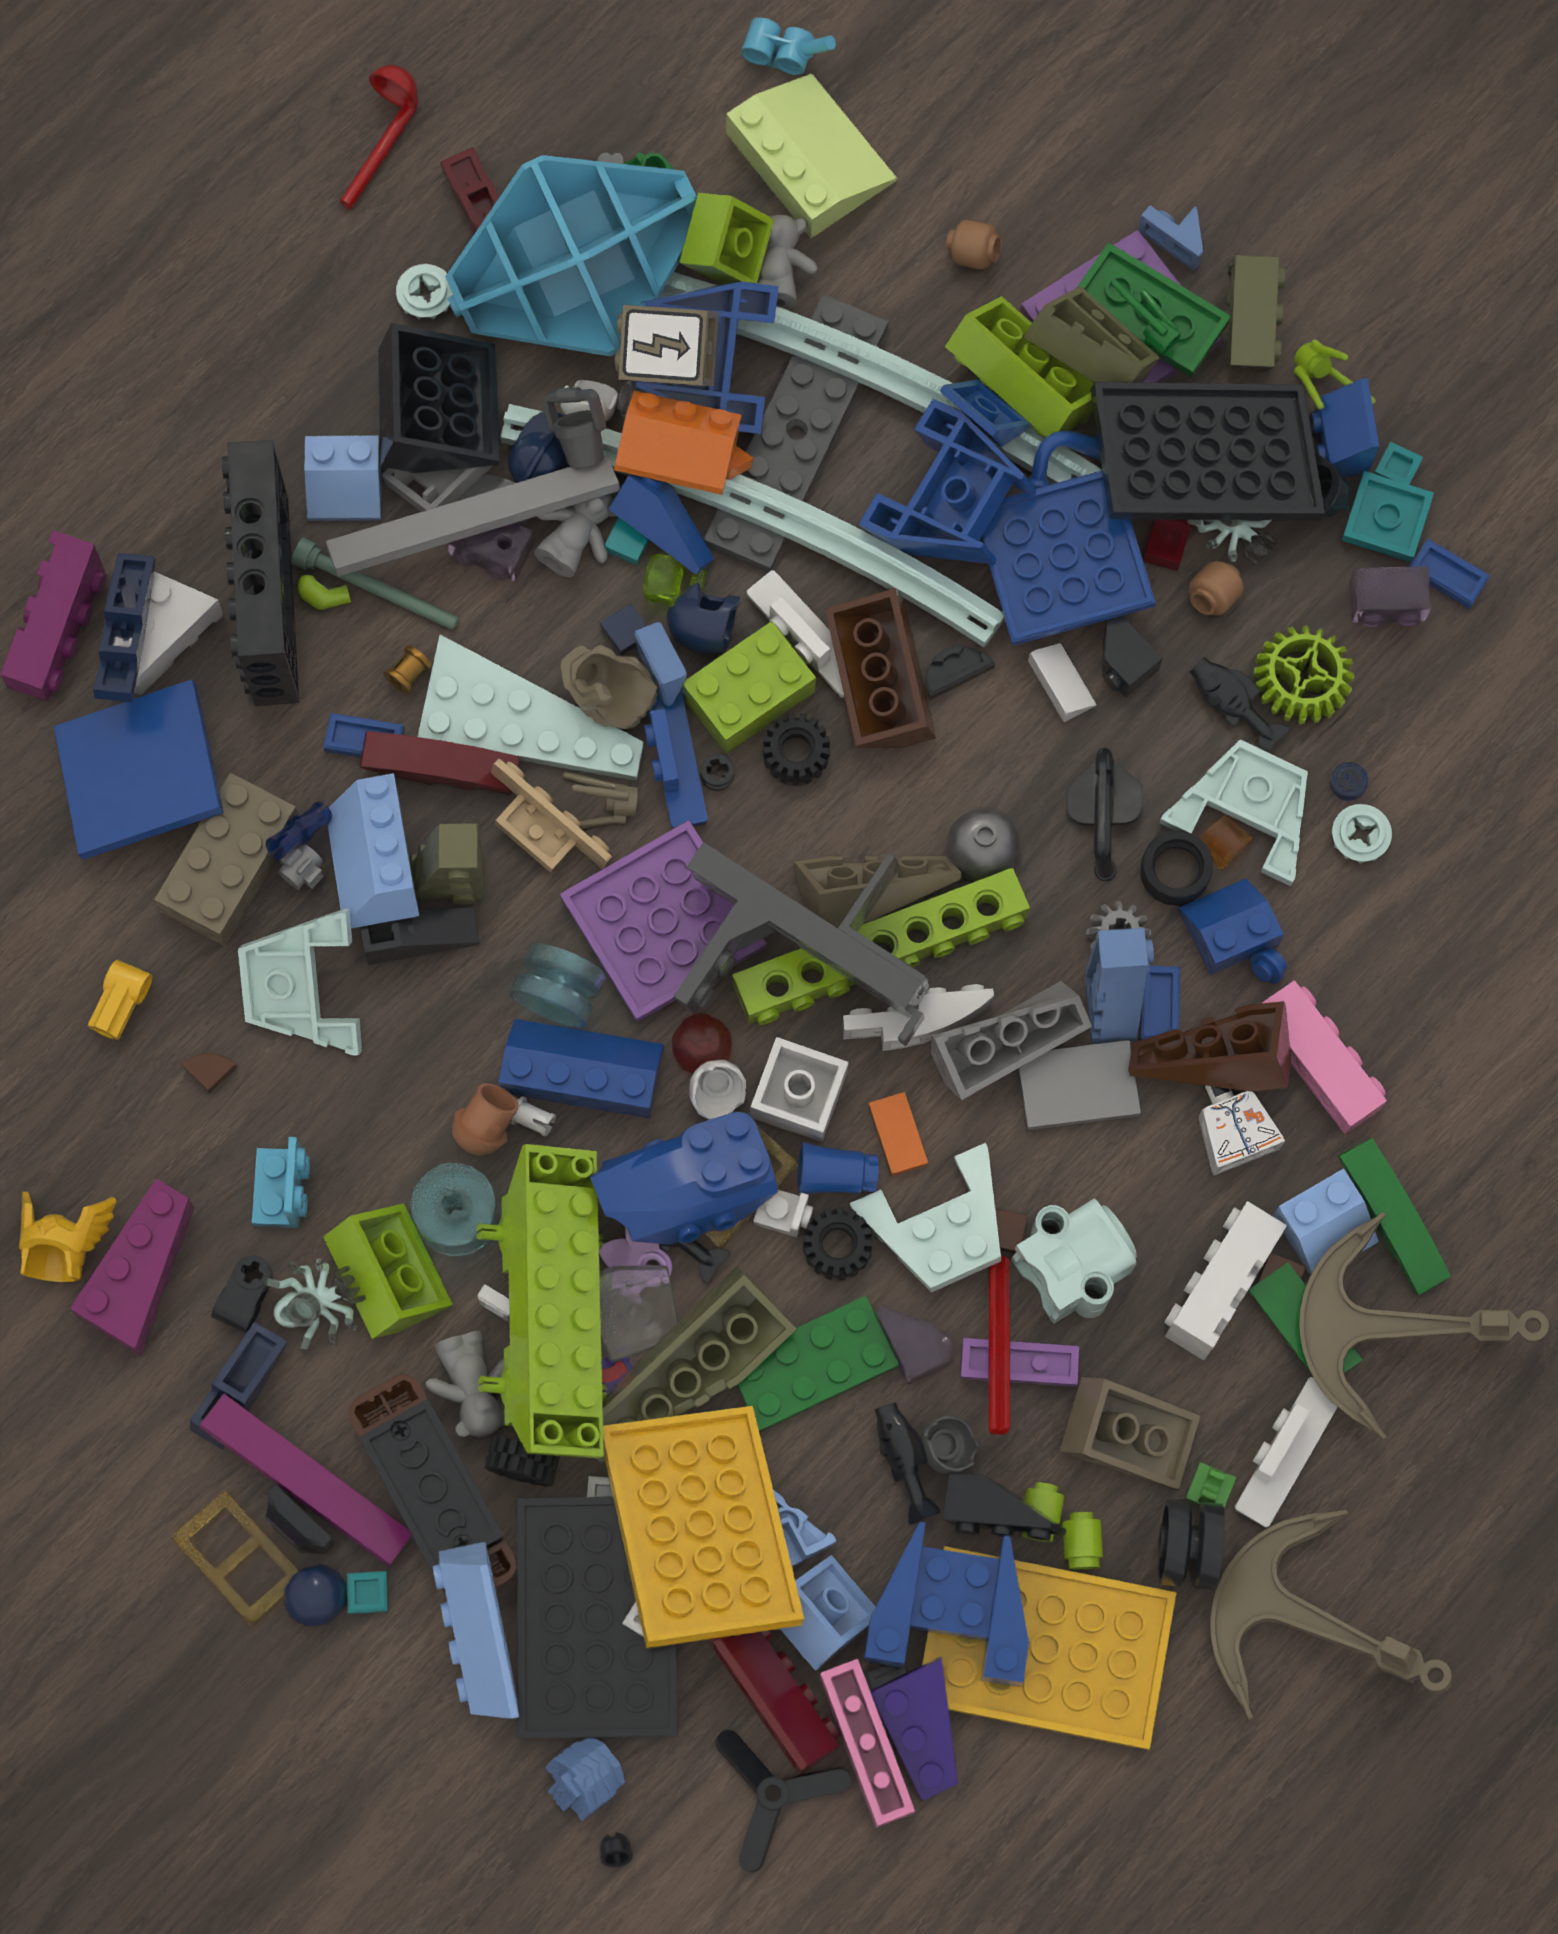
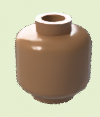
(974, 244)
(1215, 588)

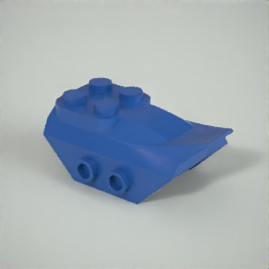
(690, 1182)

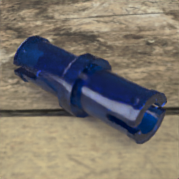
(299, 830)

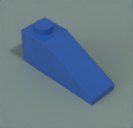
(661, 517)

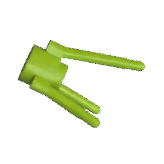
(1314, 362)

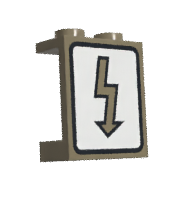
(667, 345)

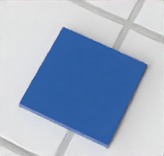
(1064, 560)
(138, 769)

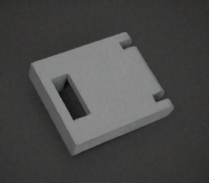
(440, 486)

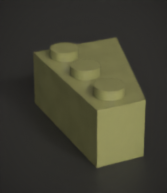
(1254, 312)
(1090, 339)
(450, 865)

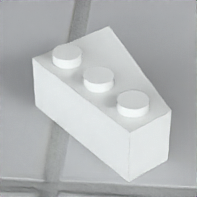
(173, 624)

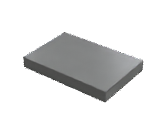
(1079, 1086)

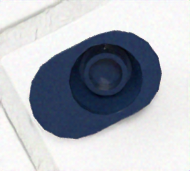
(536, 451)

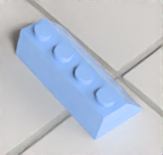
(372, 853)
(477, 1630)

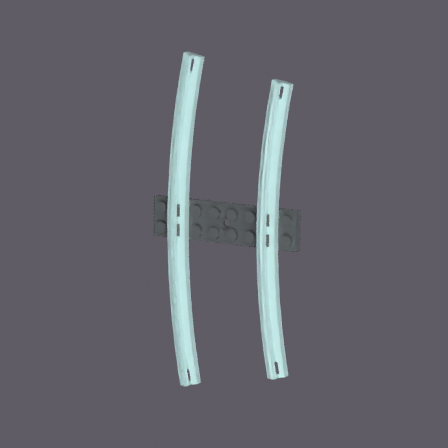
(767, 502)

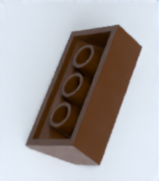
(880, 671)

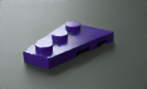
(920, 1726)

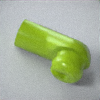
(319, 596)

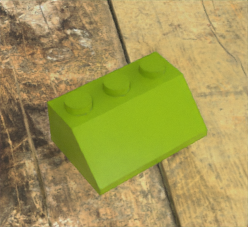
(389, 1268)

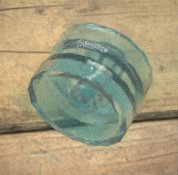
(558, 985)
(448, 1187)

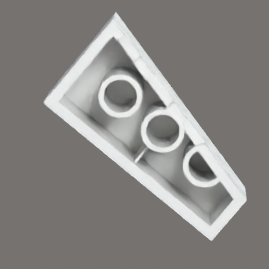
(1224, 1281)

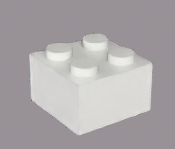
(799, 1089)

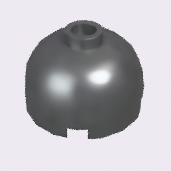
(982, 844)

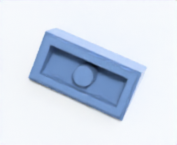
(661, 661)

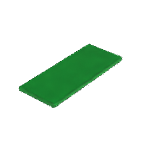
(1281, 1301)

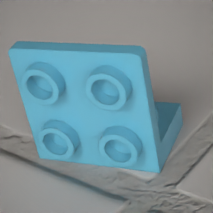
(278, 1186)

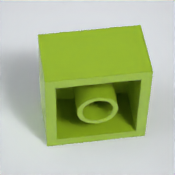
(726, 239)

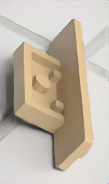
(540, 826)

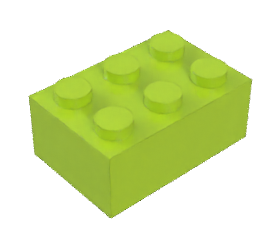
(748, 687)

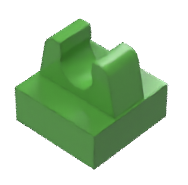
(1210, 1486)

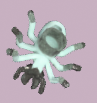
(1252, 541)
(308, 1303)

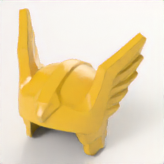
(57, 1246)

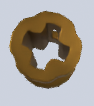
(407, 669)

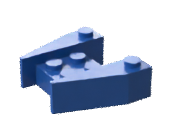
(733, 302)
(954, 496)
(957, 1598)

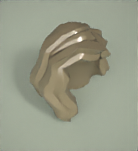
(608, 686)

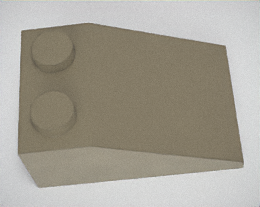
(1129, 1432)

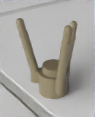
(620, 799)

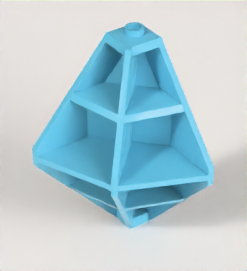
(571, 250)

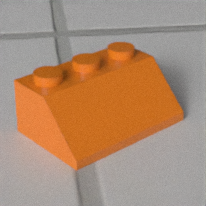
(677, 442)

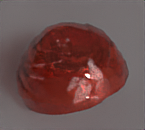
(700, 1040)

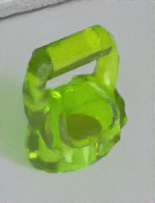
(664, 579)

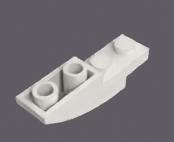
(941, 1012)

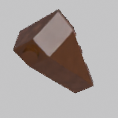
(1231, 1053)

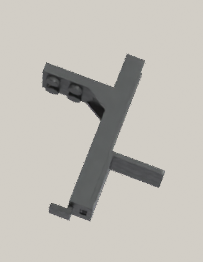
(764, 910)

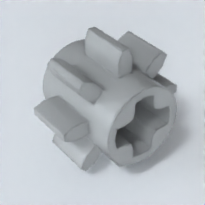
(301, 867)

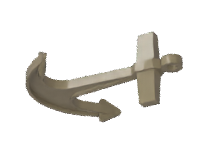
(1335, 1324)
(1253, 1595)

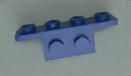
(676, 762)

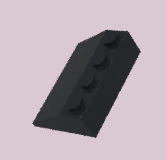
(437, 401)

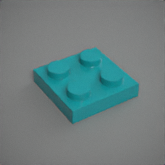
(1387, 516)

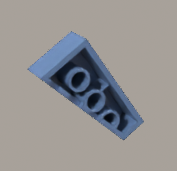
(1117, 983)

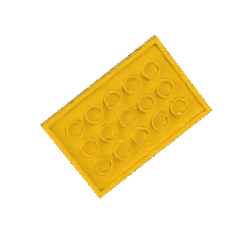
(700, 1527)
(1088, 1663)

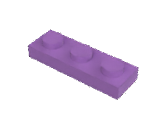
(1028, 1362)

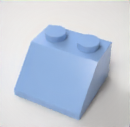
(343, 478)
(1323, 1217)
(832, 1611)

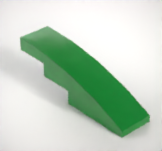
(1402, 1227)

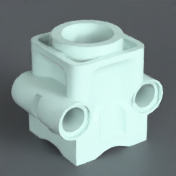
(1084, 1255)

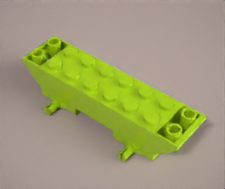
(552, 1262)

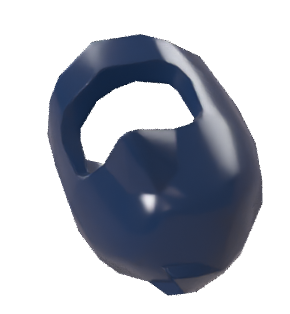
(703, 620)

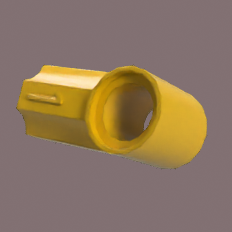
(122, 989)

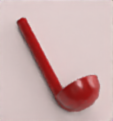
(401, 90)

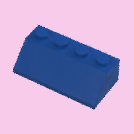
(581, 1068)

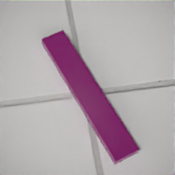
(305, 1480)

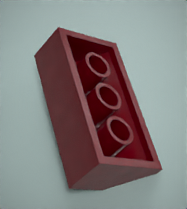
(777, 1698)

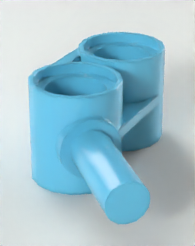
(788, 53)

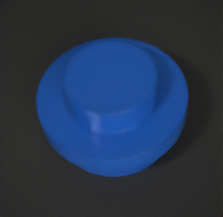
(1268, 965)

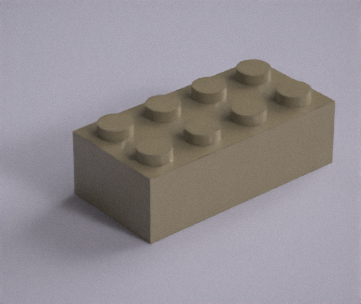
(225, 861)

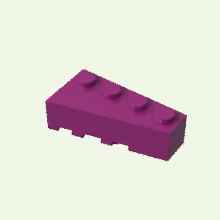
(54, 617)
(132, 1275)

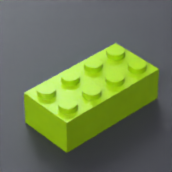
(1020, 372)

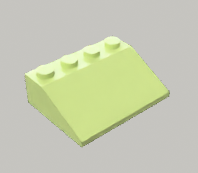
(808, 152)

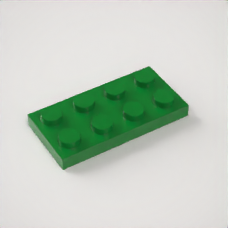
(1195, 318)
(819, 1364)

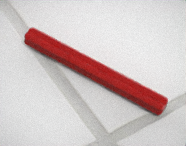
(999, 1348)

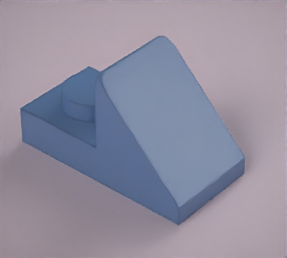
(1179, 240)

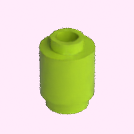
(1047, 1500)
(1083, 1541)

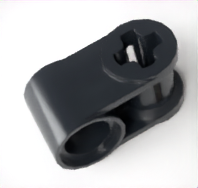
(239, 1300)

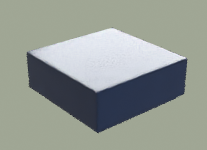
(622, 627)

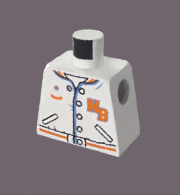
(1236, 1129)

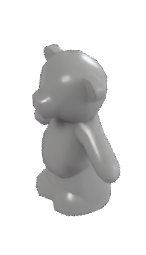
(781, 256)
(564, 546)
(464, 1362)

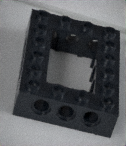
(261, 562)

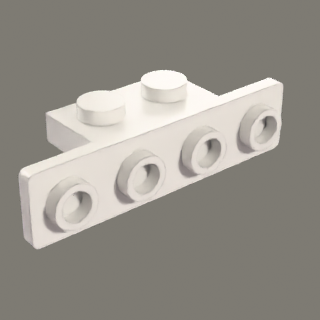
(798, 626)
(1286, 1455)

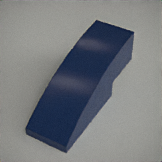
(242, 1374)

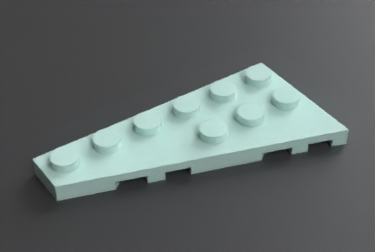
(499, 711)

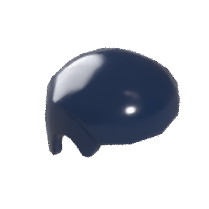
(315, 1595)

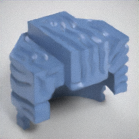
(585, 1777)

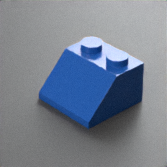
(1347, 428)
(1231, 925)

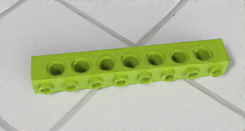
(999, 889)

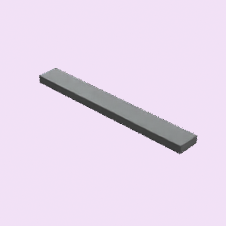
(471, 516)

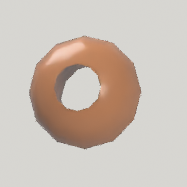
(484, 1121)

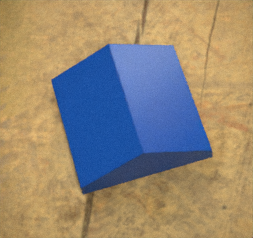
(986, 410)

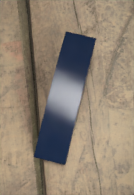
(124, 627)

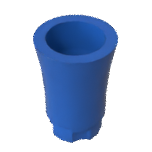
(835, 1170)

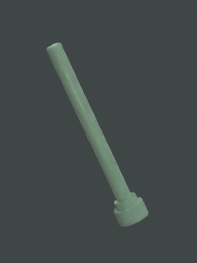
(309, 556)

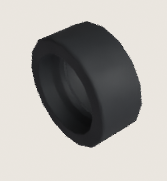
(1182, 840)

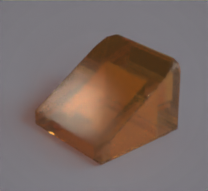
(1225, 841)

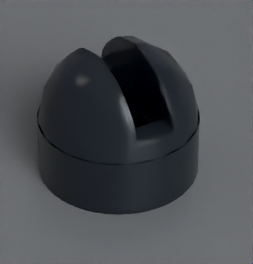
(615, 1850)

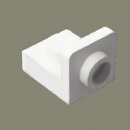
(784, 1213)

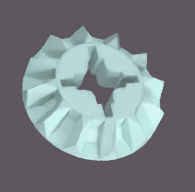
(409, 286)
(1366, 818)

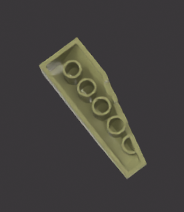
(702, 1353)

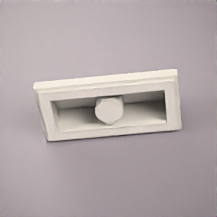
(1061, 681)

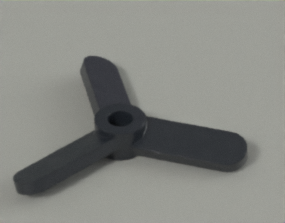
(767, 1812)

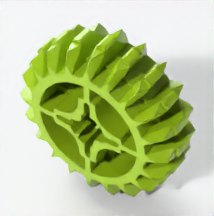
(1317, 679)

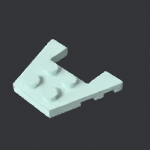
(1255, 791)
(283, 985)
(949, 1238)

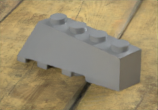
(999, 1045)

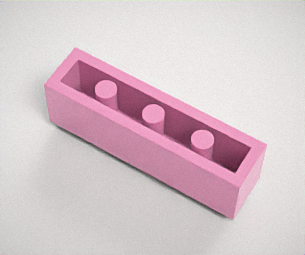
(1326, 1063)
(866, 1743)

